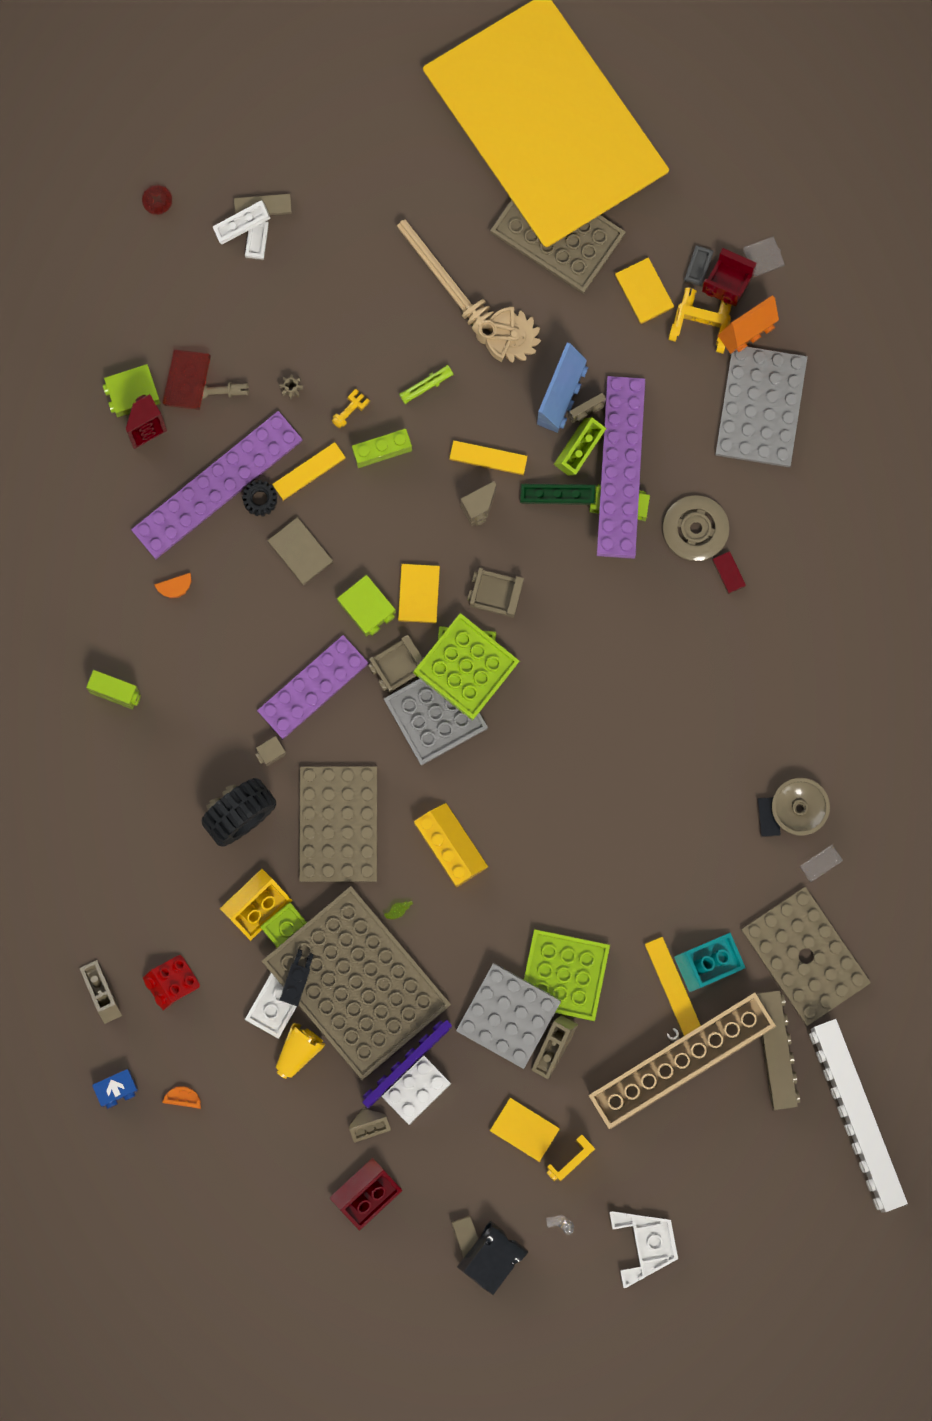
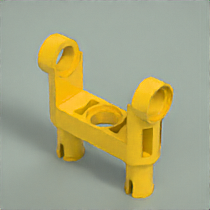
(688, 311)

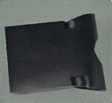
(492, 1258)

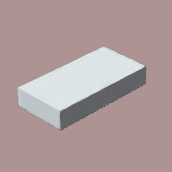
(257, 241)

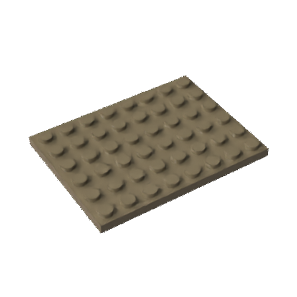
(360, 983)

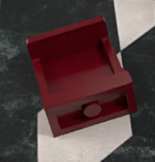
(729, 277)

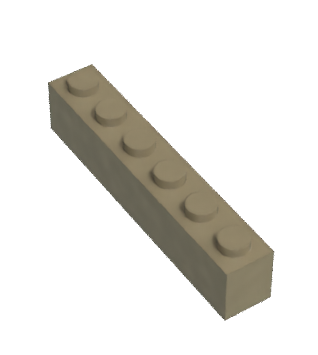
(777, 1054)

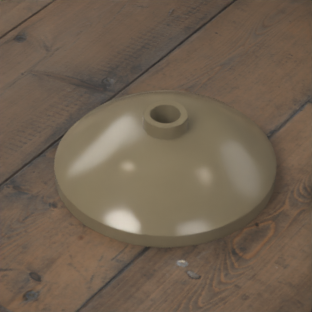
(808, 795)

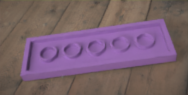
(312, 687)

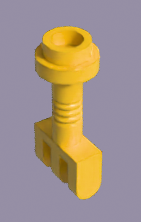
(339, 420)

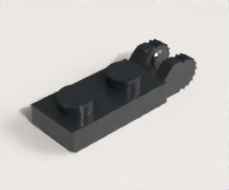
(296, 980)

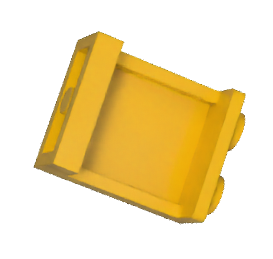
(587, 1149)

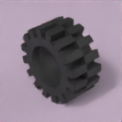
(259, 487)

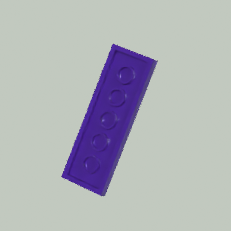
(412, 1057)

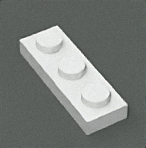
(241, 222)

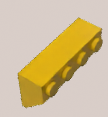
(450, 844)

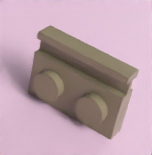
(583, 410)

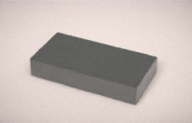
(698, 266)

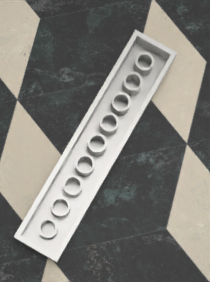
(858, 1116)

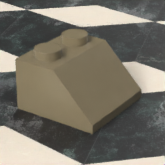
(478, 504)

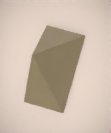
(368, 1124)

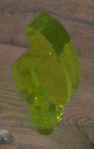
(398, 910)

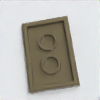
(300, 551)

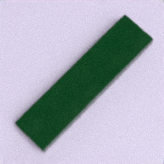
(558, 494)

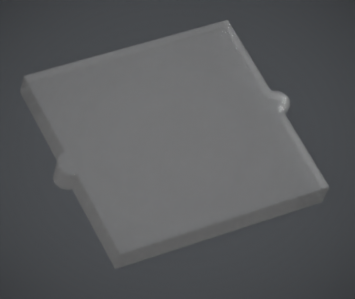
(765, 255)

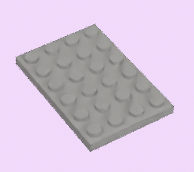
(761, 406)

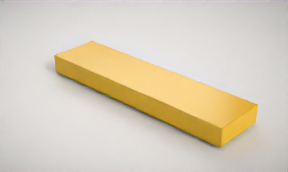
(488, 457)
(309, 471)

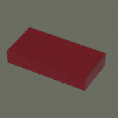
(729, 572)

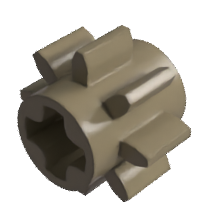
(286, 385)

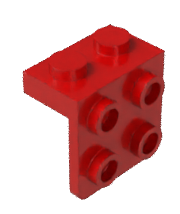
(171, 981)

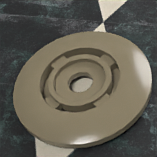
(683, 515)

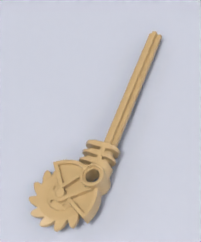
(510, 333)

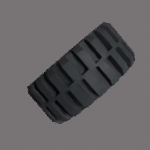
(238, 812)

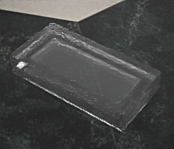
(821, 863)

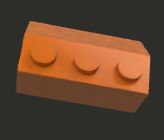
(750, 326)

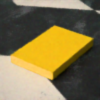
(644, 290)
(419, 593)
(524, 1129)

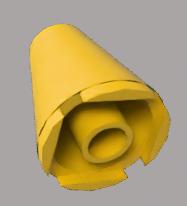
(298, 1050)

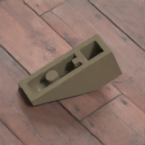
(100, 992)
(554, 1046)

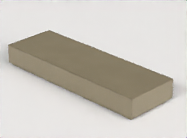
(274, 203)

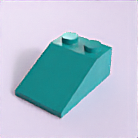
(709, 962)

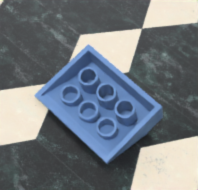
(561, 389)

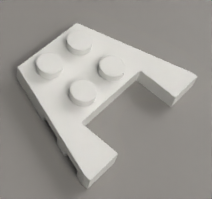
(653, 1241)

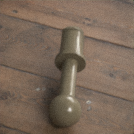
(231, 389)

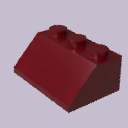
(365, 1194)

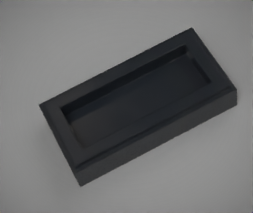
(768, 825)

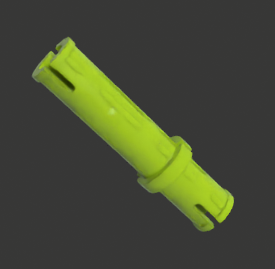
(426, 384)

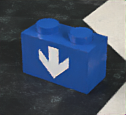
(115, 1088)

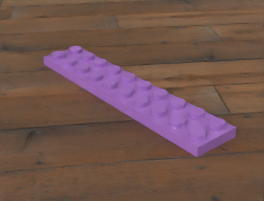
(621, 467)
(216, 485)

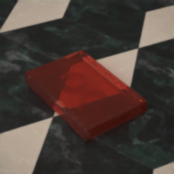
(186, 379)

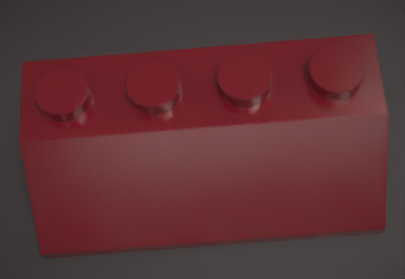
(144, 421)

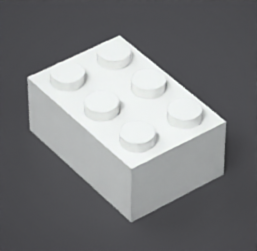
(416, 1090)

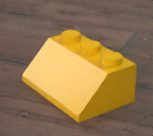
(255, 904)

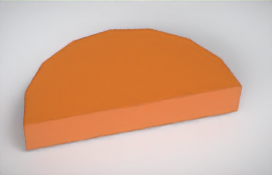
(175, 587)
(183, 1097)

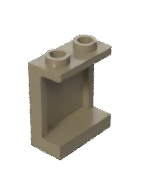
(495, 593)
(396, 664)

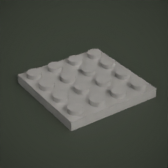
(430, 721)
(508, 1015)

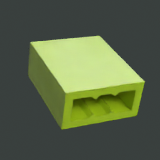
(127, 387)
(367, 606)
(113, 690)

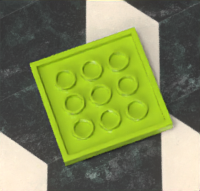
(466, 666)
(569, 971)

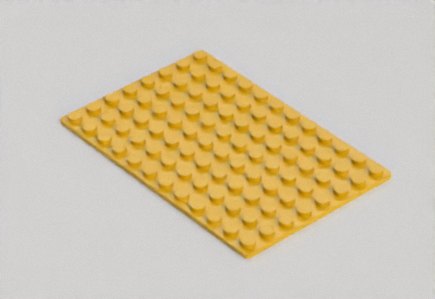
(545, 120)

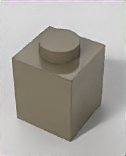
(270, 751)

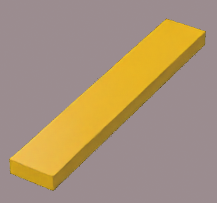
(672, 985)

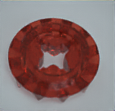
(158, 207)

